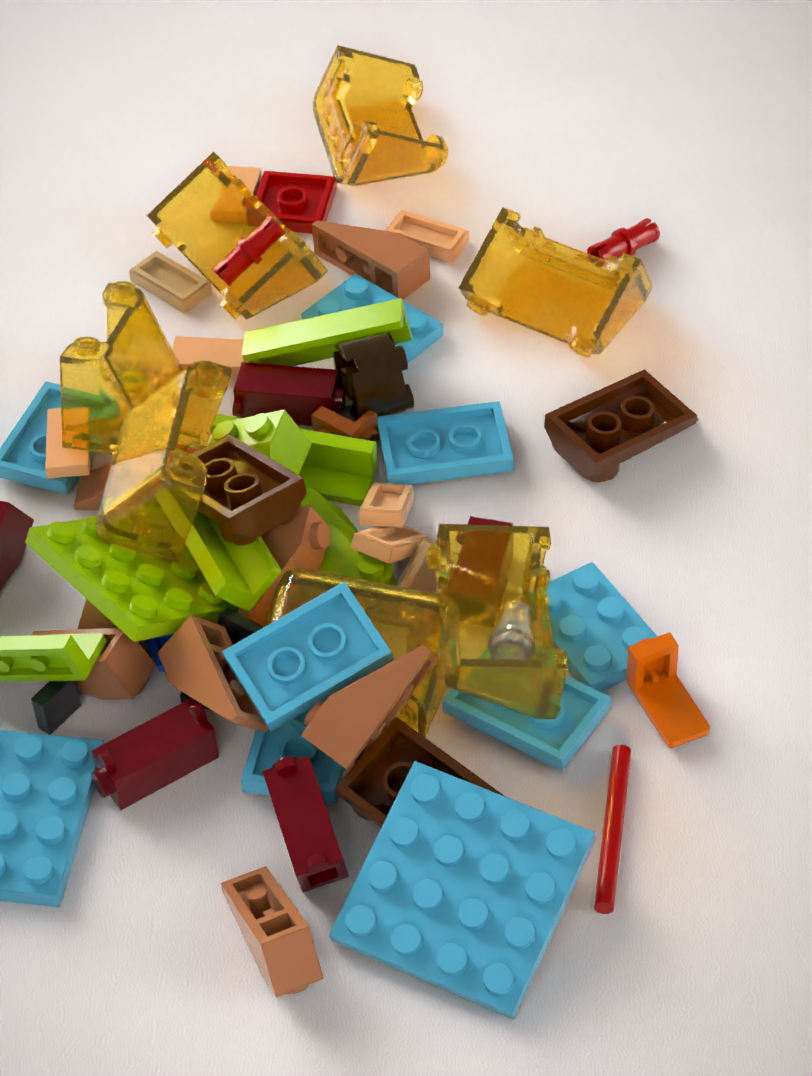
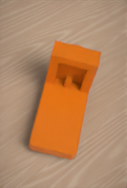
(661, 693)

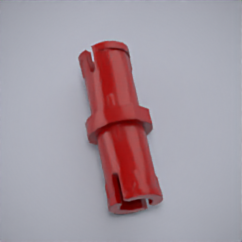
(626, 240)
(249, 250)

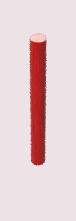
(612, 830)

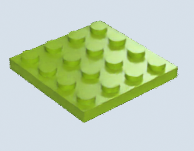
(131, 588)

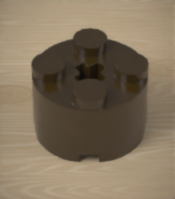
(373, 375)

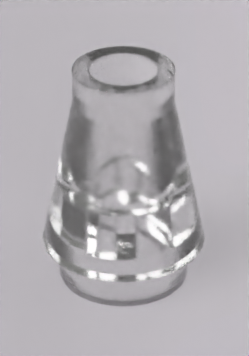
(513, 634)

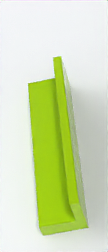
(315, 337)
(336, 465)
(231, 570)
(49, 656)

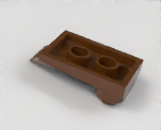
(616, 425)
(247, 491)
(383, 768)

